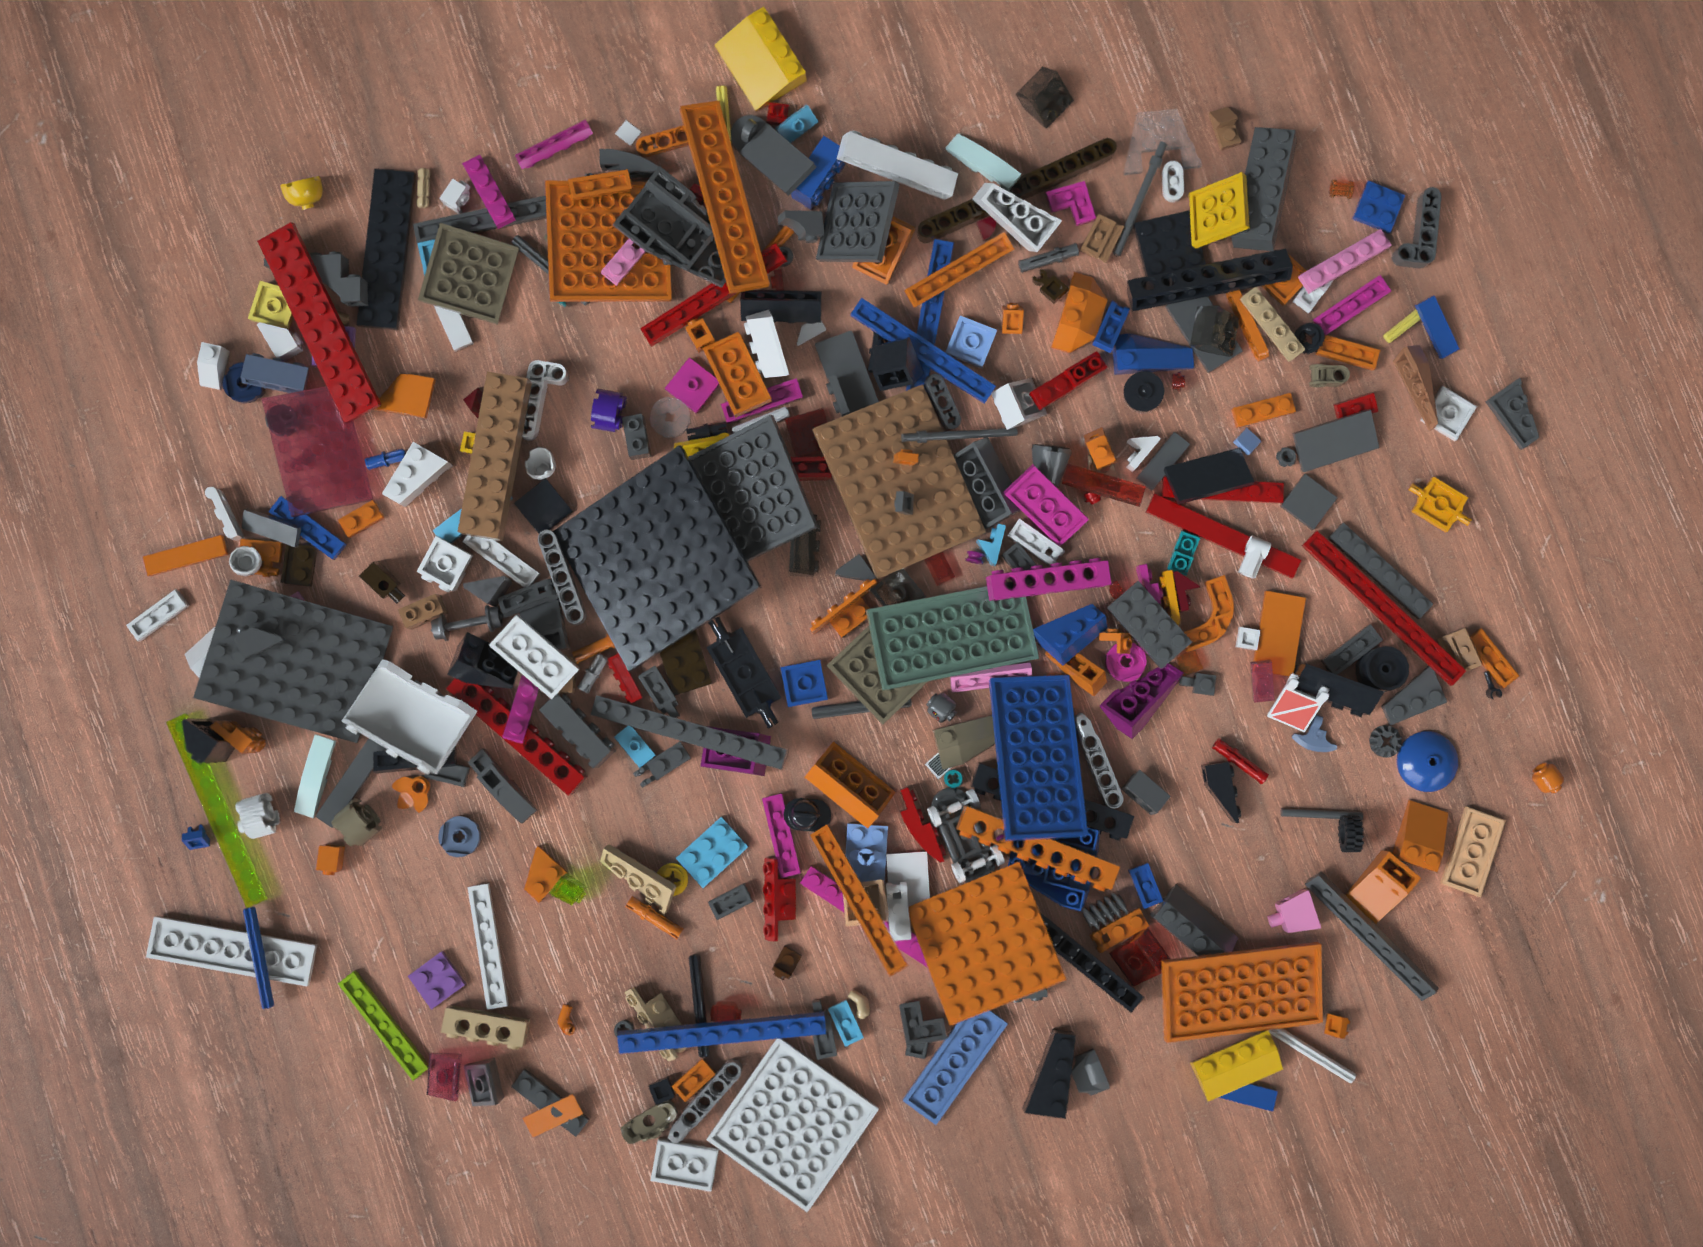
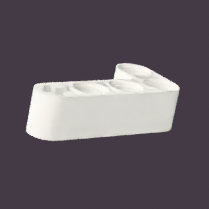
(537, 400)

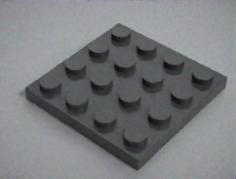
(858, 221)

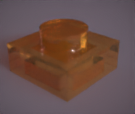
(1189, 663)

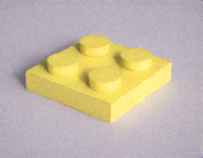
(270, 306)

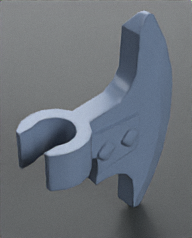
(1315, 737)

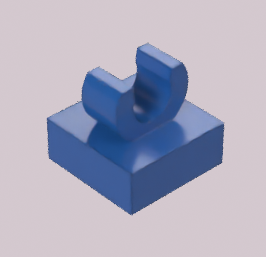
(196, 839)

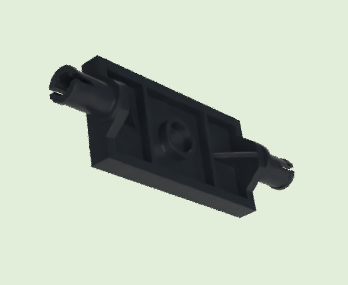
(743, 672)

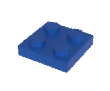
(1378, 207)
(804, 683)

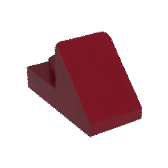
(1182, 585)

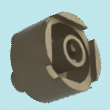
(356, 823)

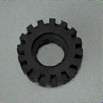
(1350, 833)

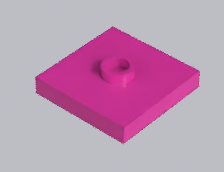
(692, 385)

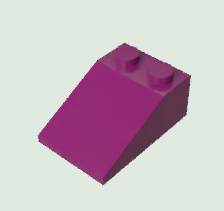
(726, 762)

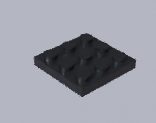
(1167, 244)

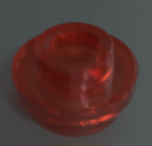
(1178, 381)

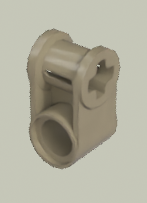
(1323, 375)

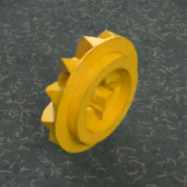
(680, 873)

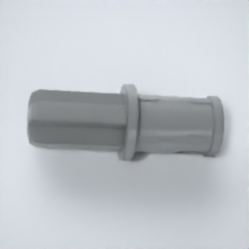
(592, 673)

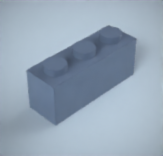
(274, 374)

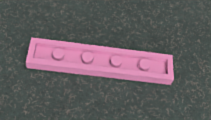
(1344, 261)

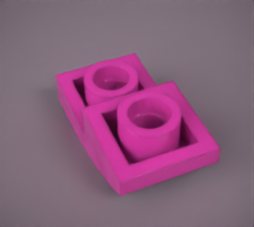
(1145, 576)

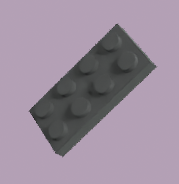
(1149, 624)

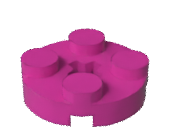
(1120, 672)

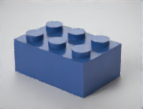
(825, 158)

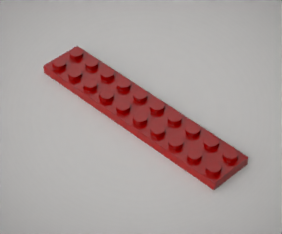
(319, 322)

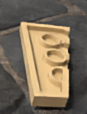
(639, 877)

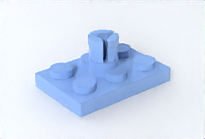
(867, 850)

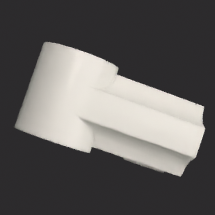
(1256, 551)

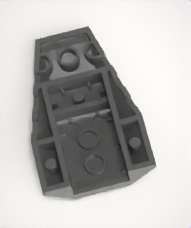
(673, 227)

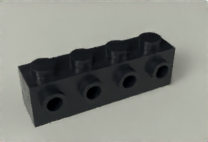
(783, 305)

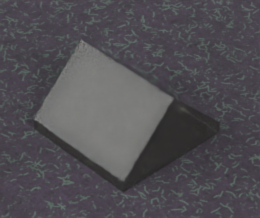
(896, 589)

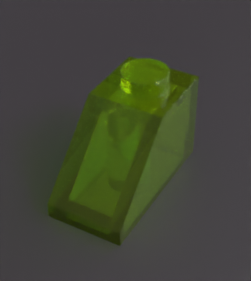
(569, 890)

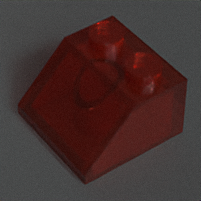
(1140, 957)

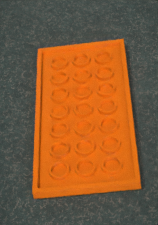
(1242, 991)

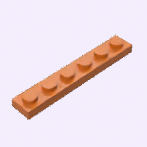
(959, 269)

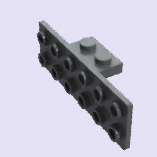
(846, 373)

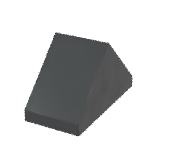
(855, 569)

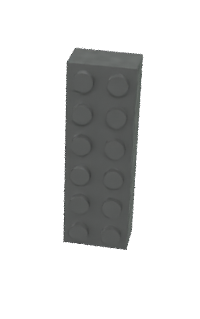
(1267, 184)

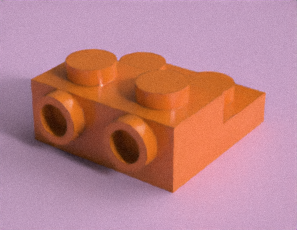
(243, 739)

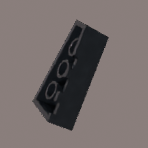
(1051, 1083)

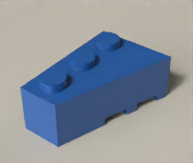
(1071, 632)

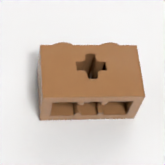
(422, 611)

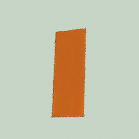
(543, 1119)

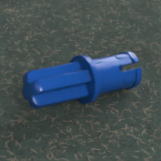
(384, 459)

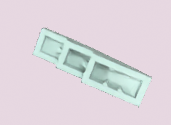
(983, 161)
(314, 776)

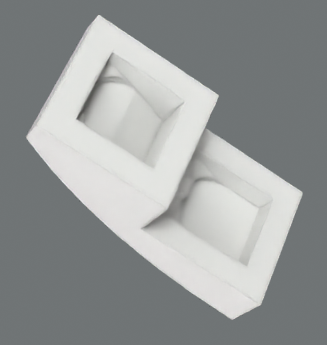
(1308, 301)

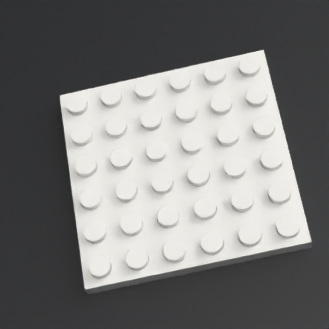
(792, 1124)

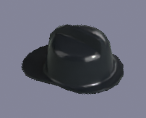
(807, 814)

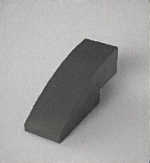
(620, 160)

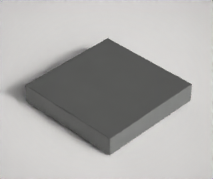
(1308, 502)

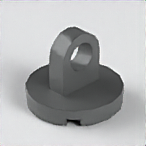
(745, 129)

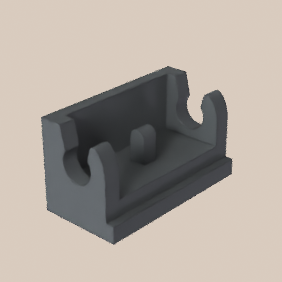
(1145, 792)

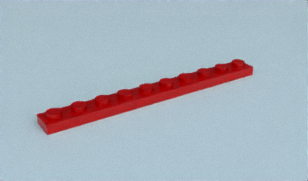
(1384, 608)

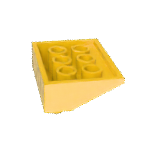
(761, 59)

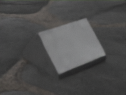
(489, 589)
(484, 1083)

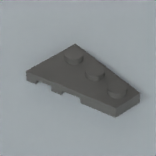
(1513, 413)
(1415, 698)

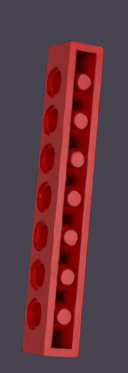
(536, 758)

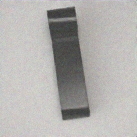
(1430, 229)

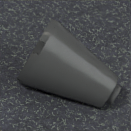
(1051, 461)

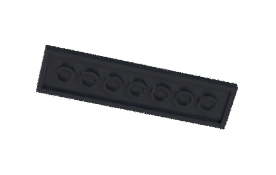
(386, 248)

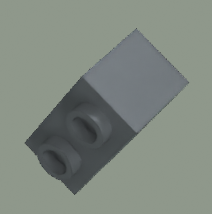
(636, 437)

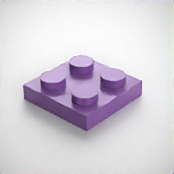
(437, 980)

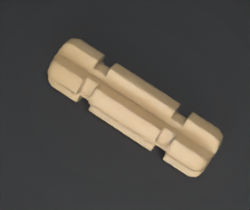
(423, 188)

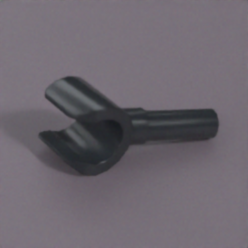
(1491, 688)

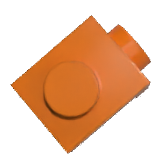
(1123, 640)

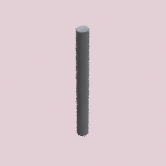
(1316, 813)

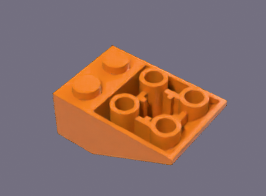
(1382, 886)

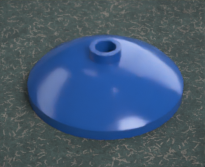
(1414, 761)

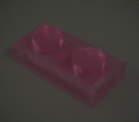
(1262, 681)

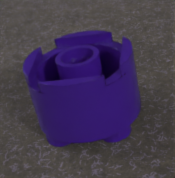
(607, 410)

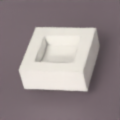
(1247, 638)

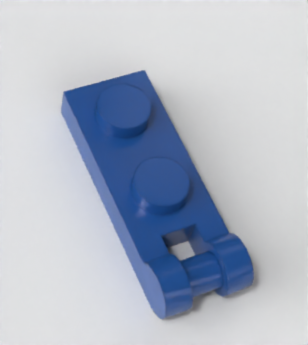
(1111, 327)

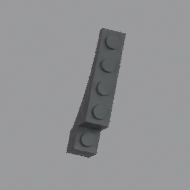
(335, 274)

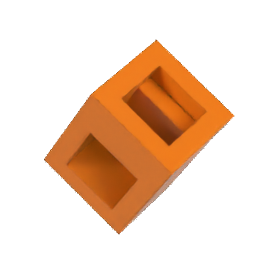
(696, 326)

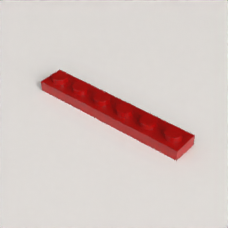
(1258, 493)

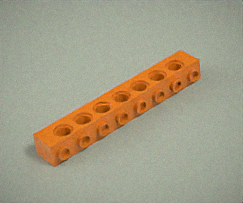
(1104, 879)

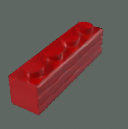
(625, 678)

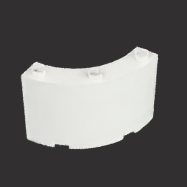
(408, 717)

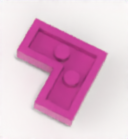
(1073, 197)

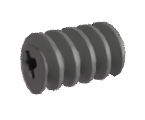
(1104, 911)

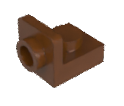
(786, 963)

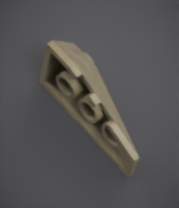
(963, 741)

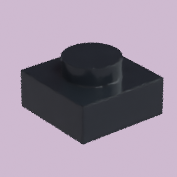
(661, 1090)

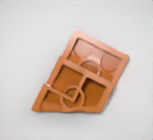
(408, 396)

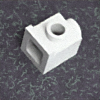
(456, 195)

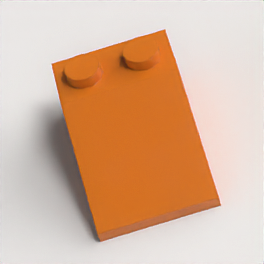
(897, 243)
(1421, 836)

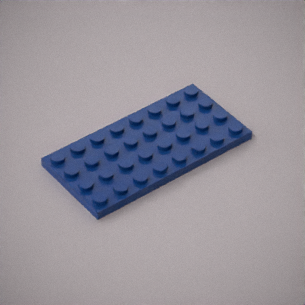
(1037, 758)

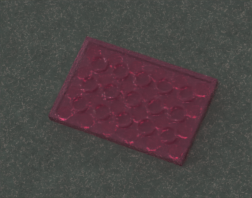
(316, 452)

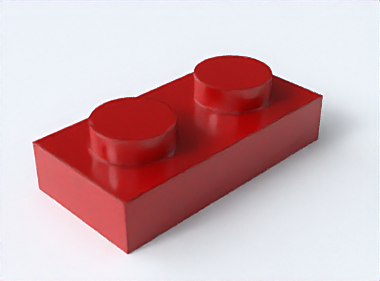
(1356, 404)

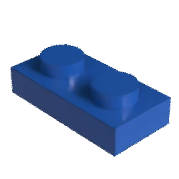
(1145, 885)

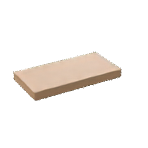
(1472, 851)

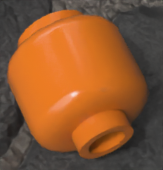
(1547, 778)

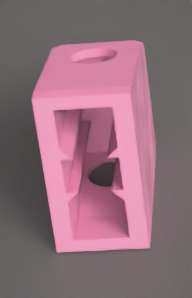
(1295, 913)

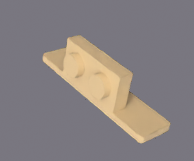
(1272, 324)
(654, 1014)

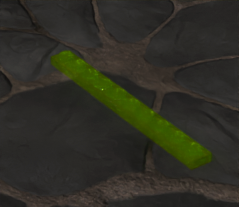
(220, 820)

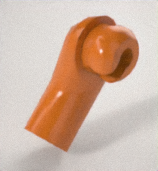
(564, 1020)

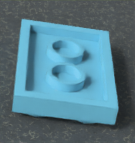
(712, 852)

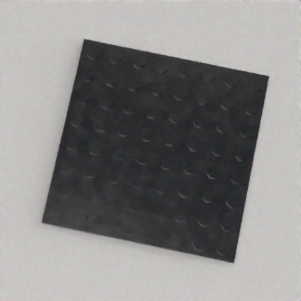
(656, 558)

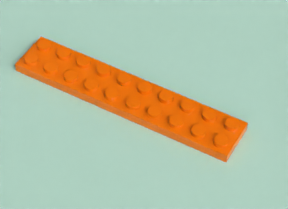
(724, 197)

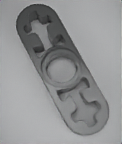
(934, 400)

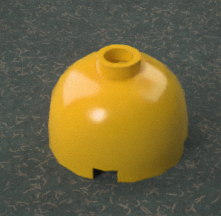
(303, 192)

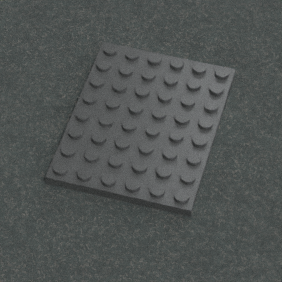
(305, 678)

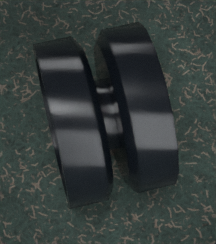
(1383, 668)

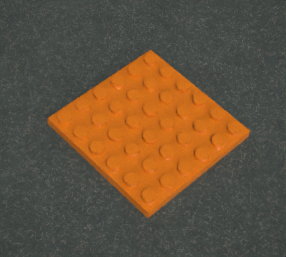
(583, 243)
(985, 944)

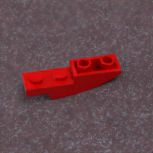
(1068, 380)
(922, 833)

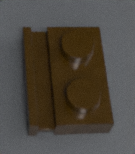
(299, 565)

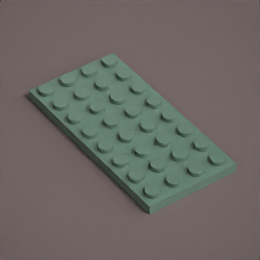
(949, 636)

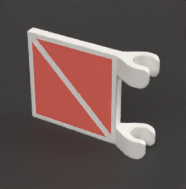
(1297, 707)

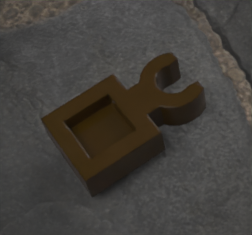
(1051, 288)

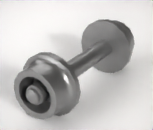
(441, 628)

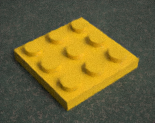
(1219, 210)

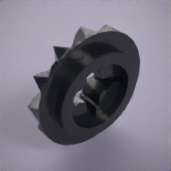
(1312, 330)

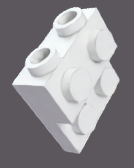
(444, 564)

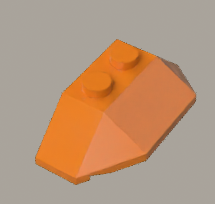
(1080, 314)

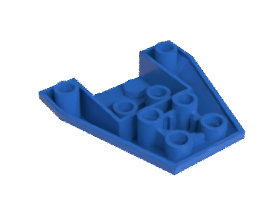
(1058, 888)

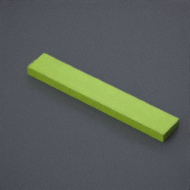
(384, 1025)

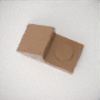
(1224, 126)

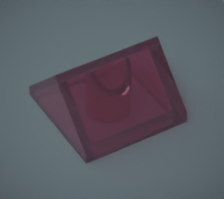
(444, 1075)

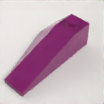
(1137, 703)

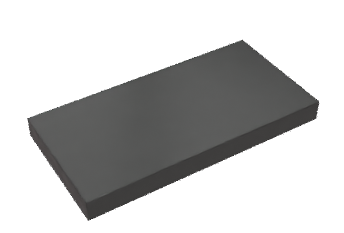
(777, 159)
(1184, 316)
(1336, 440)

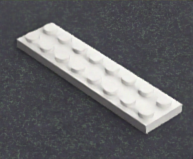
(229, 950)

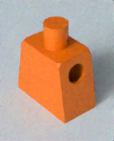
(1100, 448)

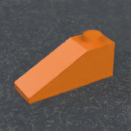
(1083, 673)

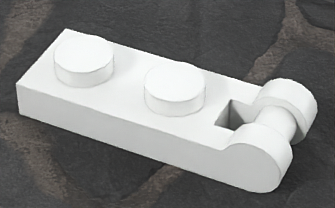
(224, 513)
(1035, 542)
(898, 911)

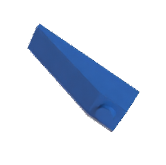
(1139, 353)

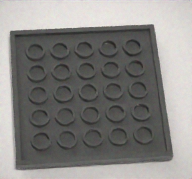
(756, 488)

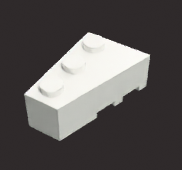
(414, 474)

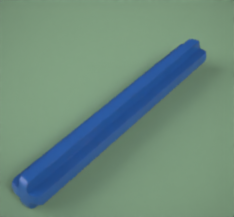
(258, 957)

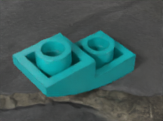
(1183, 552)

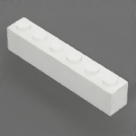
(897, 165)

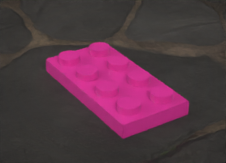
(1046, 505)

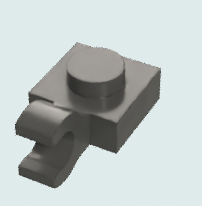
(1201, 684)

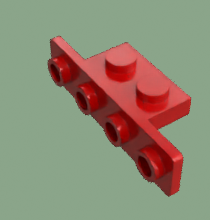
(779, 899)

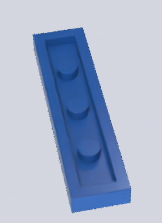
(310, 529)

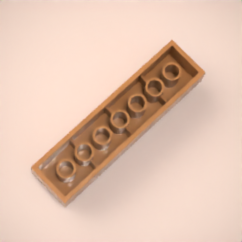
(494, 456)

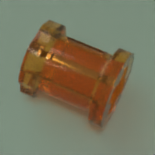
(1341, 189)

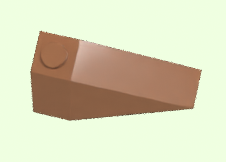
(1415, 372)

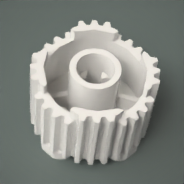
(257, 816)

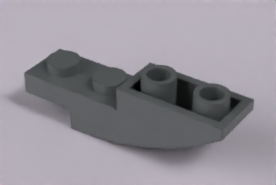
(502, 787)

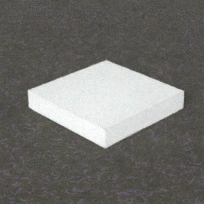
(1452, 413)

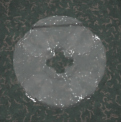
(671, 406)

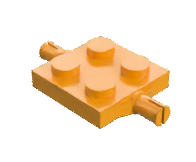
(1439, 504)

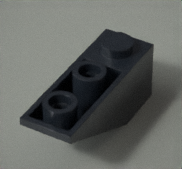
(1219, 783)

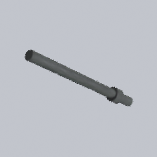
(1155, 162)
(924, 436)

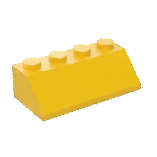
(1237, 1065)

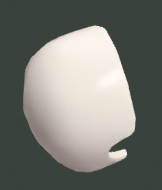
(540, 463)
(245, 561)

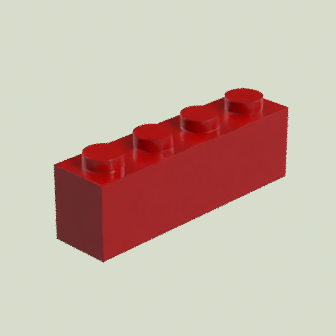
(812, 469)

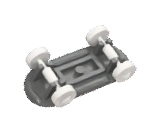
(969, 856)

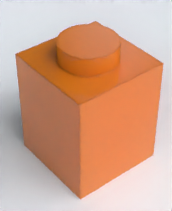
(330, 859)

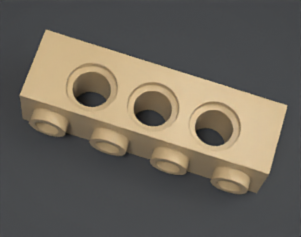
(517, 1026)

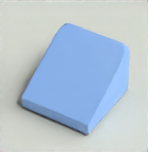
(1247, 441)

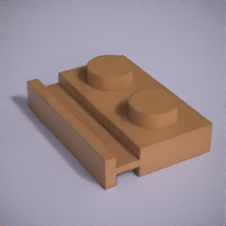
(1102, 238)
(1461, 648)

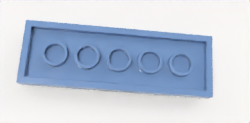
(953, 1065)

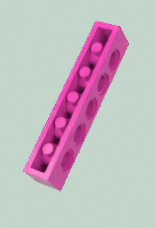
(999, 591)

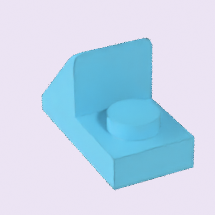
(992, 549)

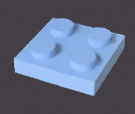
(971, 341)

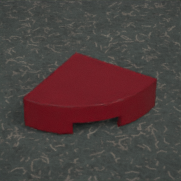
(986, 227)

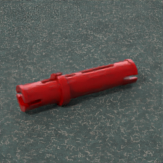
(1233, 755)

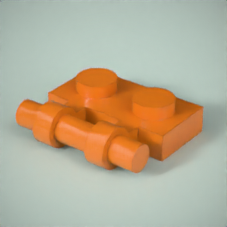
(269, 552)

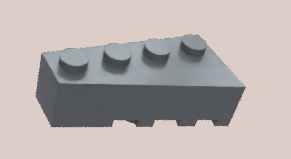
(578, 730)

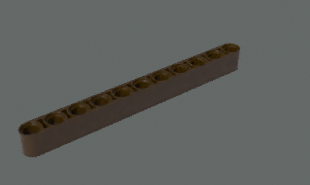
(1023, 183)

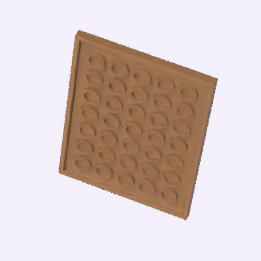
(861, 459)

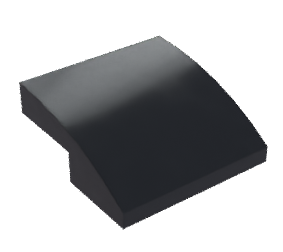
(543, 506)

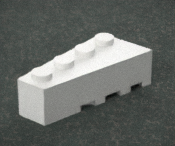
(1018, 217)

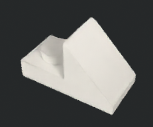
(1143, 446)

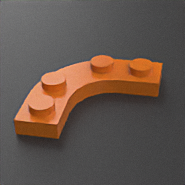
(1220, 615)

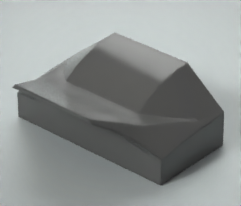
(1089, 1073)

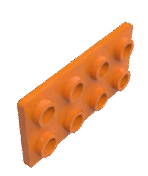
(848, 614)

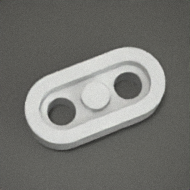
(1173, 182)

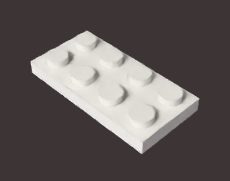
(534, 656)

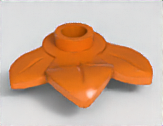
(410, 794)

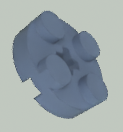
(450, 843)

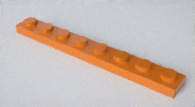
(859, 901)

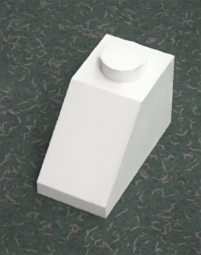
(281, 341)
(212, 365)

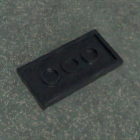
(1208, 476)

